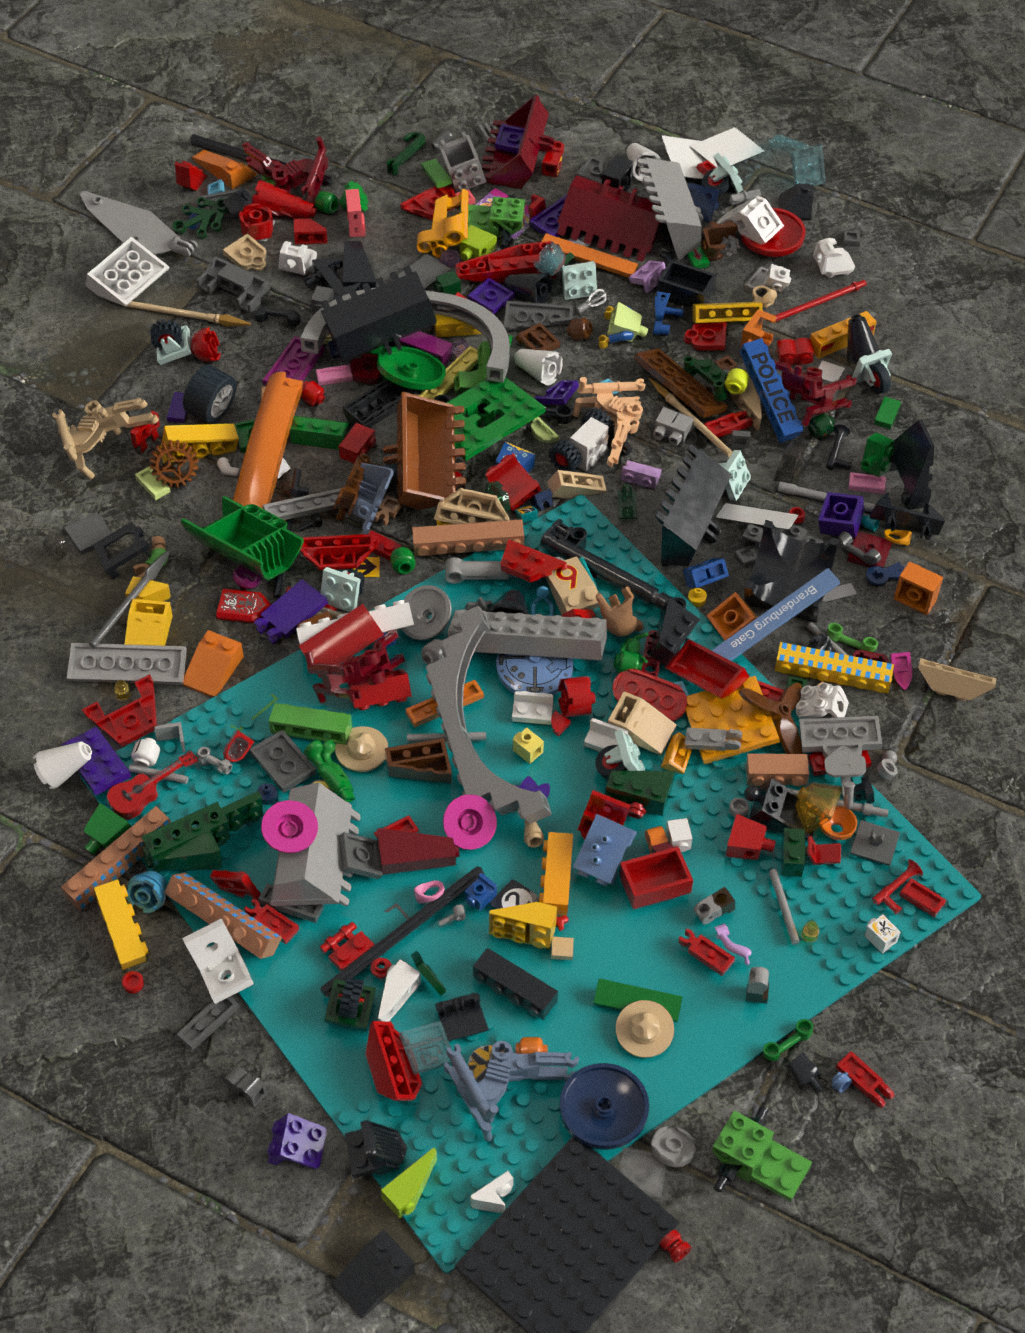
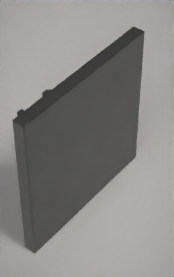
(875, 843)

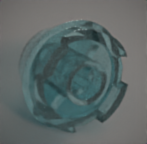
(550, 259)

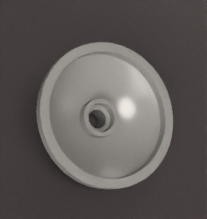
(424, 602)

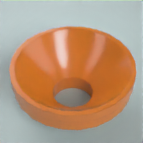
(843, 818)

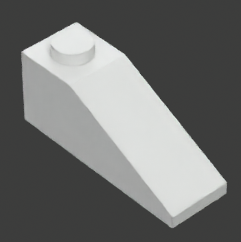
(399, 986)

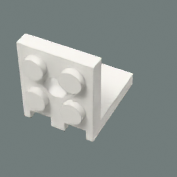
(218, 961)

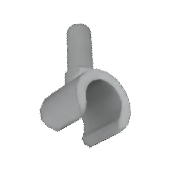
(459, 915)

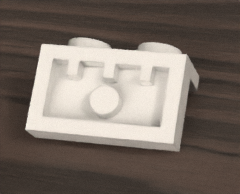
(532, 707)

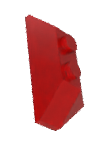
(338, 551)
(390, 1063)

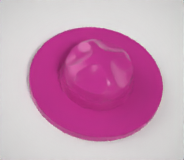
(470, 821)
(289, 826)

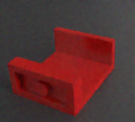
(514, 480)

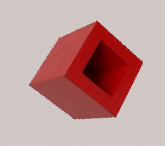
(552, 164)

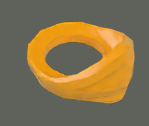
(904, 534)

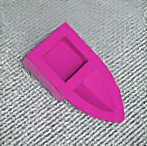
(902, 668)

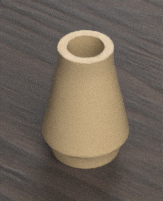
(532, 834)

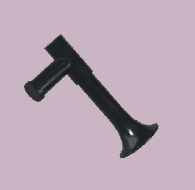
(840, 431)

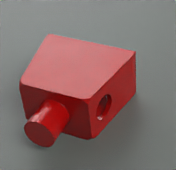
(748, 839)

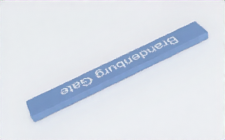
(777, 615)

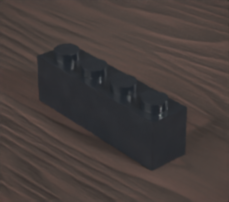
(515, 984)

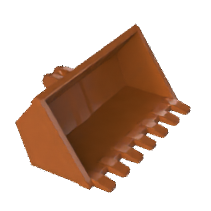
(426, 451)

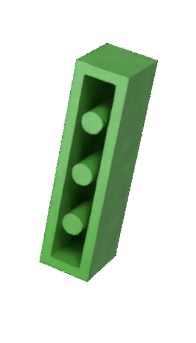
(310, 723)

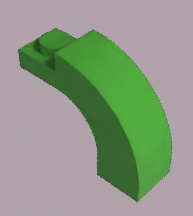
(466, 380)

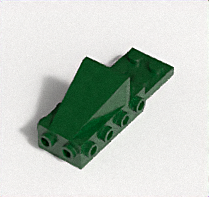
(199, 846)

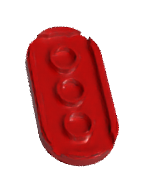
(659, 693)

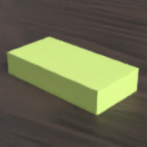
(149, 482)

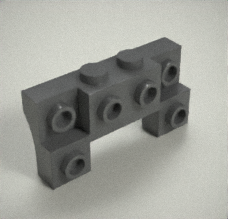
(236, 280)
(755, 531)

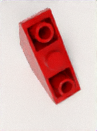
(189, 175)

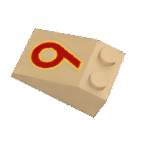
(573, 587)

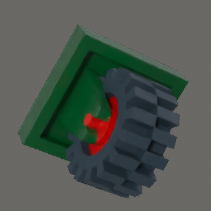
(350, 1004)

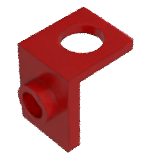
(823, 853)

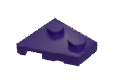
(559, 393)

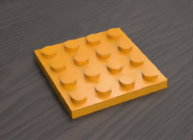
(735, 713)

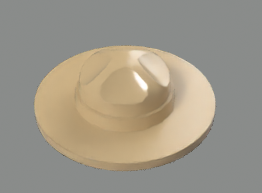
(363, 750)
(644, 1029)

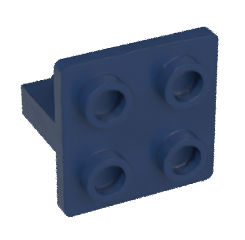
(705, 199)

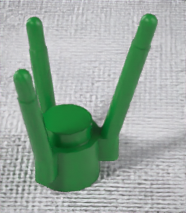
(634, 645)

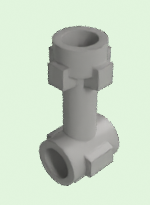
(205, 758)

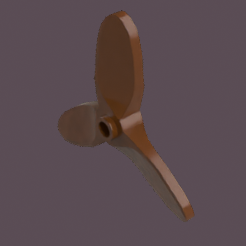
(780, 713)

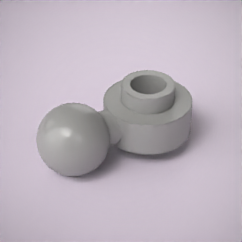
(887, 767)

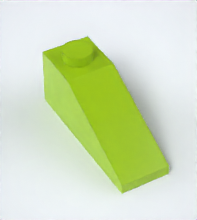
(405, 1190)

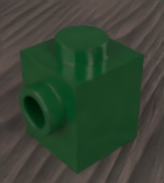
(448, 283)

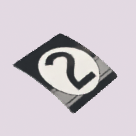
(513, 895)

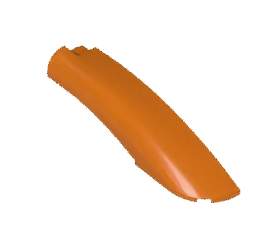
(268, 440)

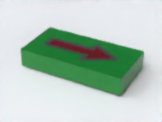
(698, 258)

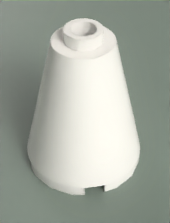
(638, 151)
(540, 364)
(60, 763)

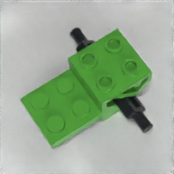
(500, 218)
(752, 1155)

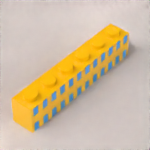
(834, 667)

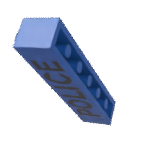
(771, 390)

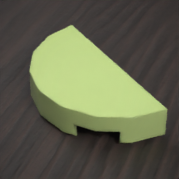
(543, 432)

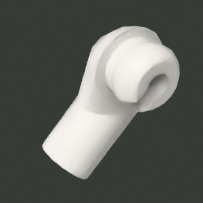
(226, 469)

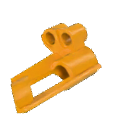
(445, 230)

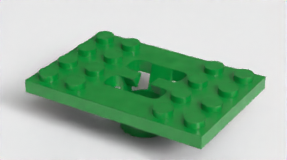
(502, 398)

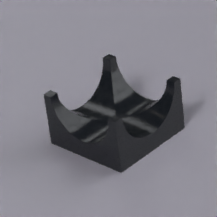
(786, 566)

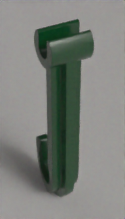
(394, 164)

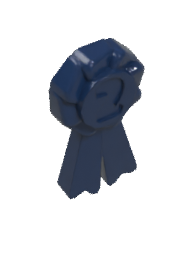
(879, 576)

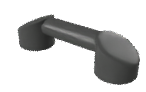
(871, 557)

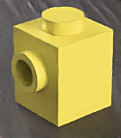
(528, 745)

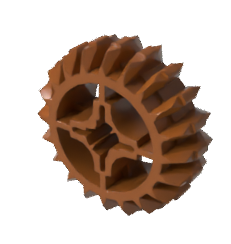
(188, 455)

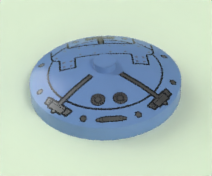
(532, 673)

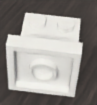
(754, 220)

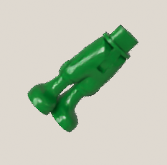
(331, 772)

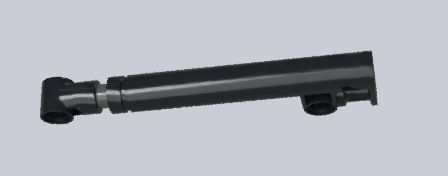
(571, 542)

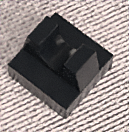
(864, 790)

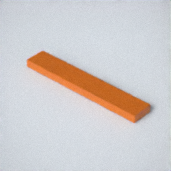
(601, 259)

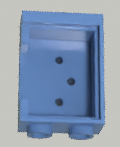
(610, 844)

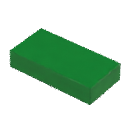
(887, 413)

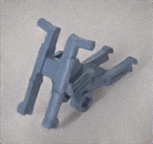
(502, 1068)

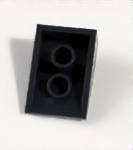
(374, 1274)

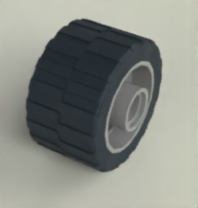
(209, 394)

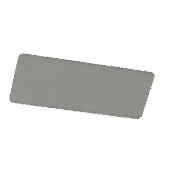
(840, 592)

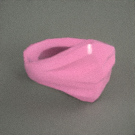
(420, 890)

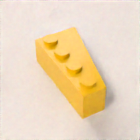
(203, 439)
(120, 924)

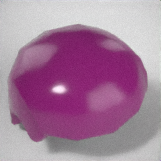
(246, 578)

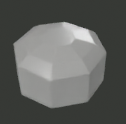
(738, 806)

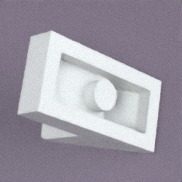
(488, 1196)

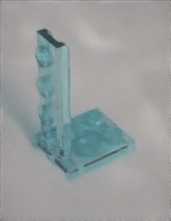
(806, 159)

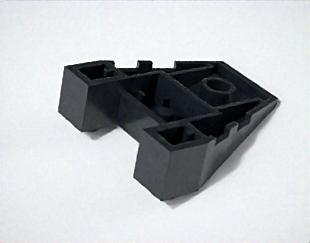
(913, 459)

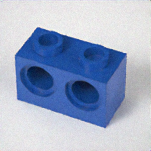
(705, 572)

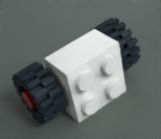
(585, 445)

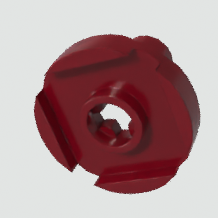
(359, 367)

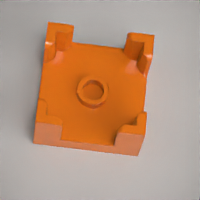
(753, 331)

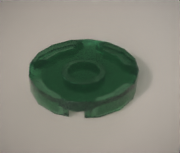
(494, 488)

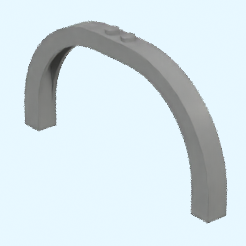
(445, 305)

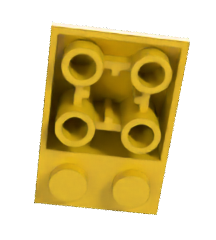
(148, 622)
(525, 923)

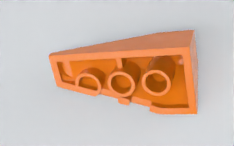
(229, 170)

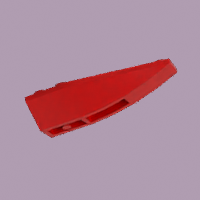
(502, 263)

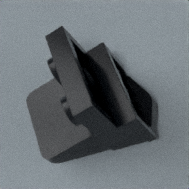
(375, 1149)

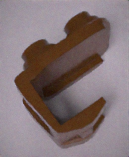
(713, 237)

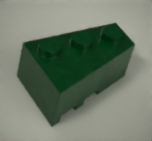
(643, 787)

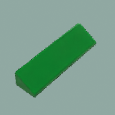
(620, 995)

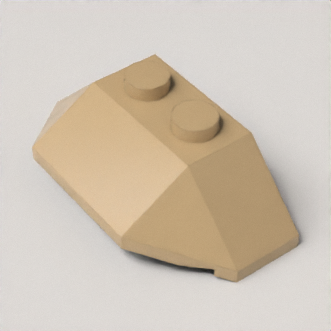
(470, 507)
(955, 681)

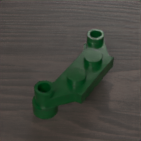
(710, 373)

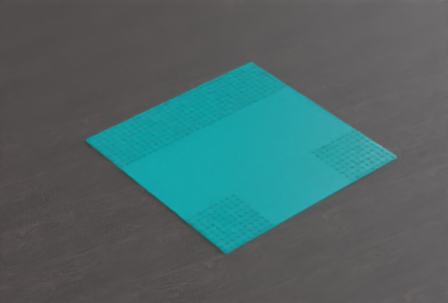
(611, 939)

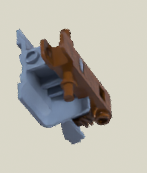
(365, 488)

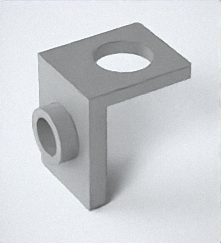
(169, 731)

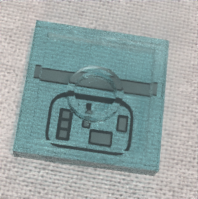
(426, 1047)

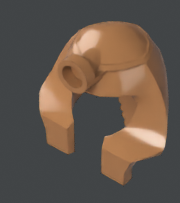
(619, 617)

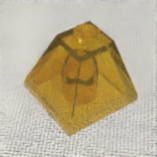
(817, 804)

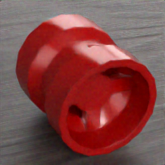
(675, 1246)

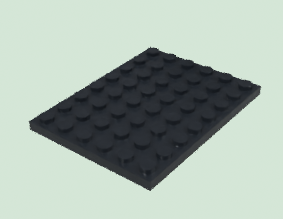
(567, 1244)

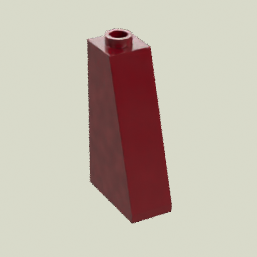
(414, 851)

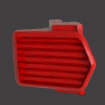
(605, 807)

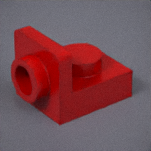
(537, 206)

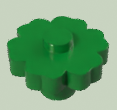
(363, 198)

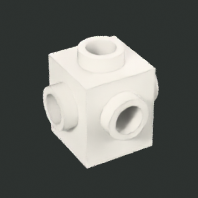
(777, 278)

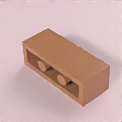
(784, 768)

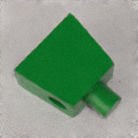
(104, 829)

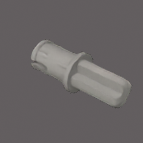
(744, 196)

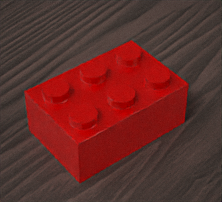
(655, 877)

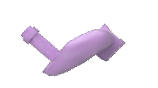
(722, 933)

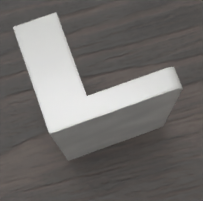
(601, 735)

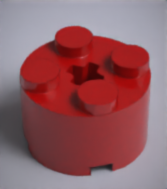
(256, 221)
(575, 696)

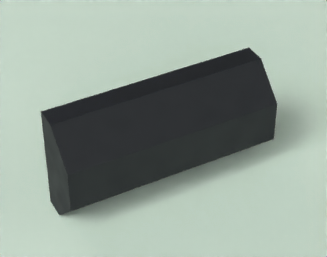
(375, 404)

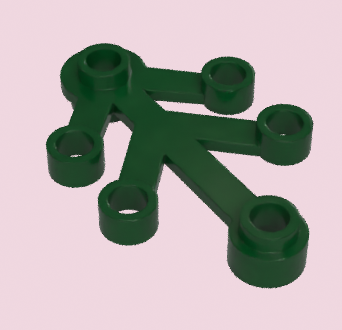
(202, 215)

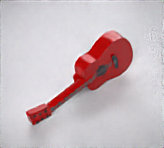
(131, 797)

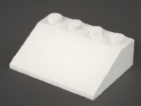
(125, 273)

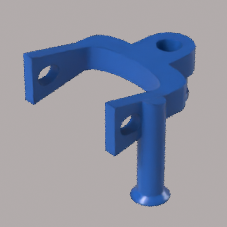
(660, 309)

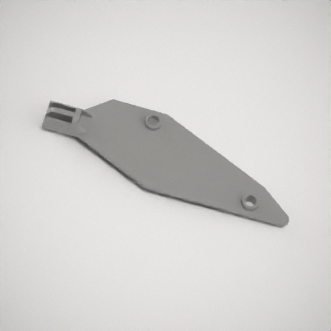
(138, 223)

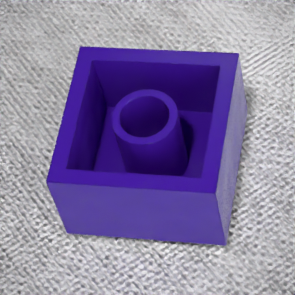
(841, 514)

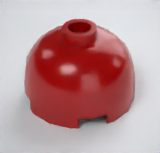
(204, 345)

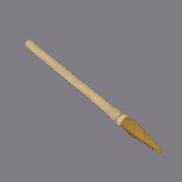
(226, 320)
(670, 398)

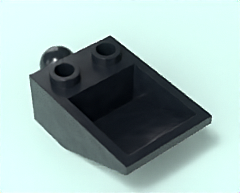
(774, 806)

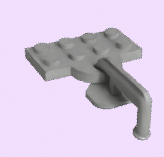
(842, 745)

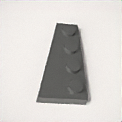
(526, 314)

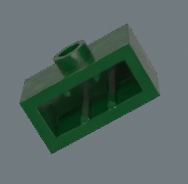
(793, 852)

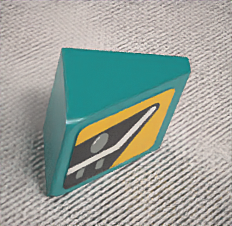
(526, 513)

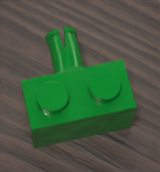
(877, 454)

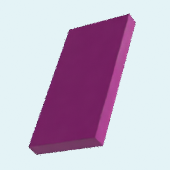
(294, 361)

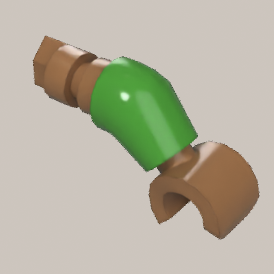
(158, 549)

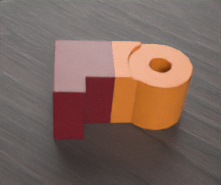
(657, 839)

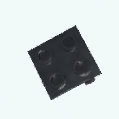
(462, 1016)

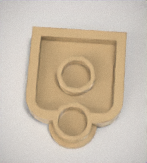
(246, 253)

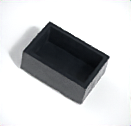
(686, 283)

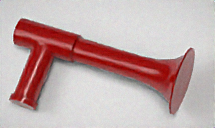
(912, 870)

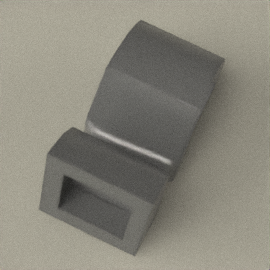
(240, 1081)

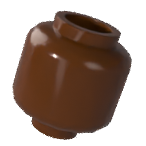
(580, 329)

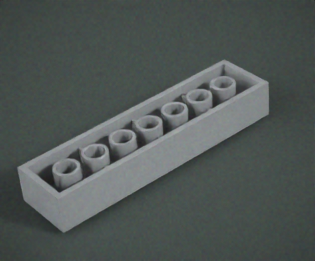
(540, 635)

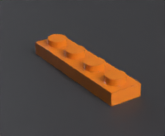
(426, 710)

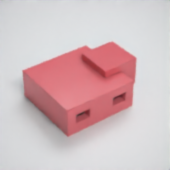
(354, 214)

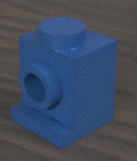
(480, 892)

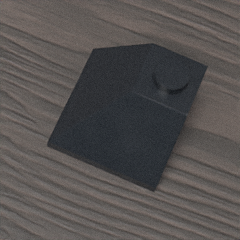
(798, 200)

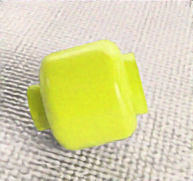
(737, 381)

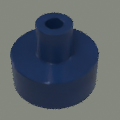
(268, 793)

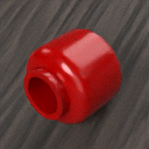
(312, 393)

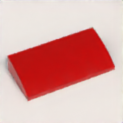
(343, 638)
(707, 669)

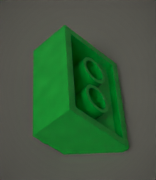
(318, 432)

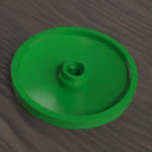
(411, 368)

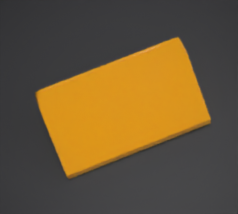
(676, 754)

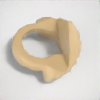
(768, 299)

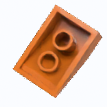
(213, 664)

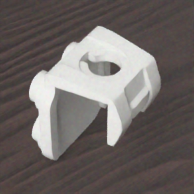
(296, 258)
(832, 260)
(820, 700)

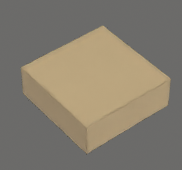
(562, 948)

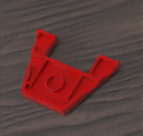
(131, 720)

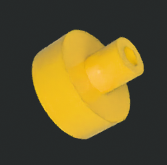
(697, 597)

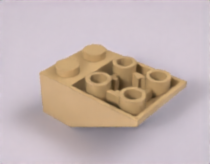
(644, 723)

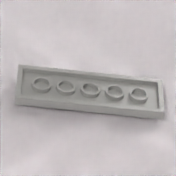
(127, 663)

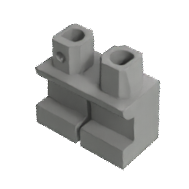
(673, 426)

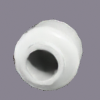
(145, 752)

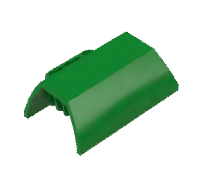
(250, 538)

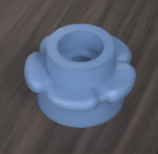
(841, 1082)

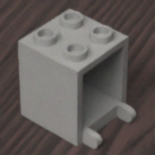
(462, 163)

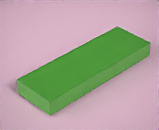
(436, 173)

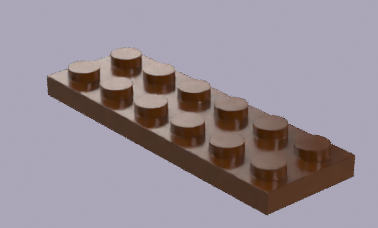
(680, 382)

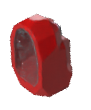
(237, 746)

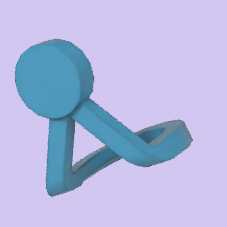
(542, 592)

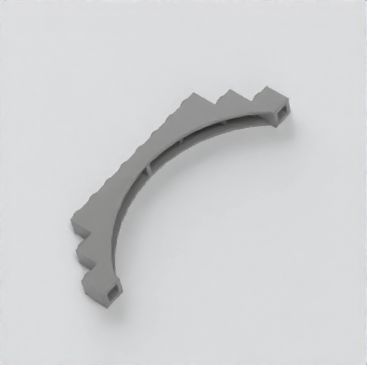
(448, 682)

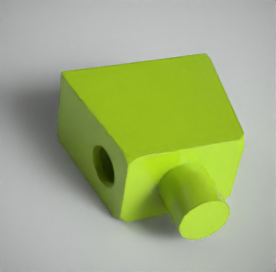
(477, 244)

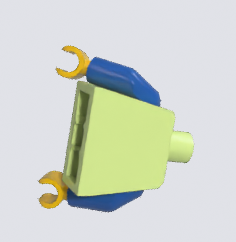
(623, 325)

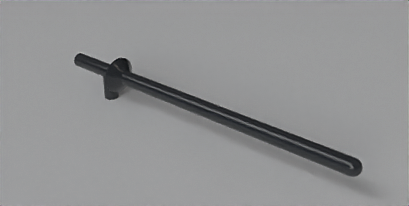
(294, 492)

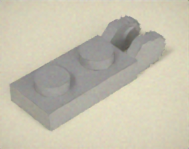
(712, 739)

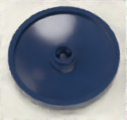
(604, 1106)

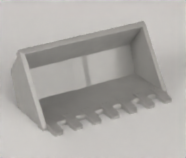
(675, 203)
(316, 872)

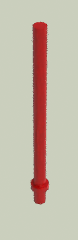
(853, 287)

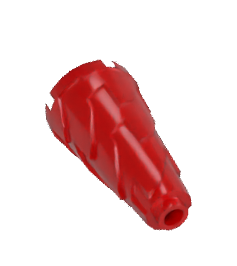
(281, 202)

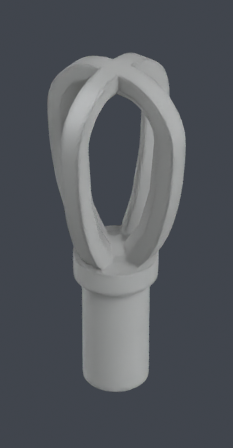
(589, 302)

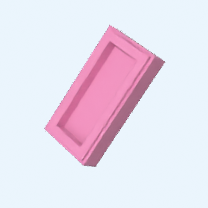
(334, 375)
(867, 483)

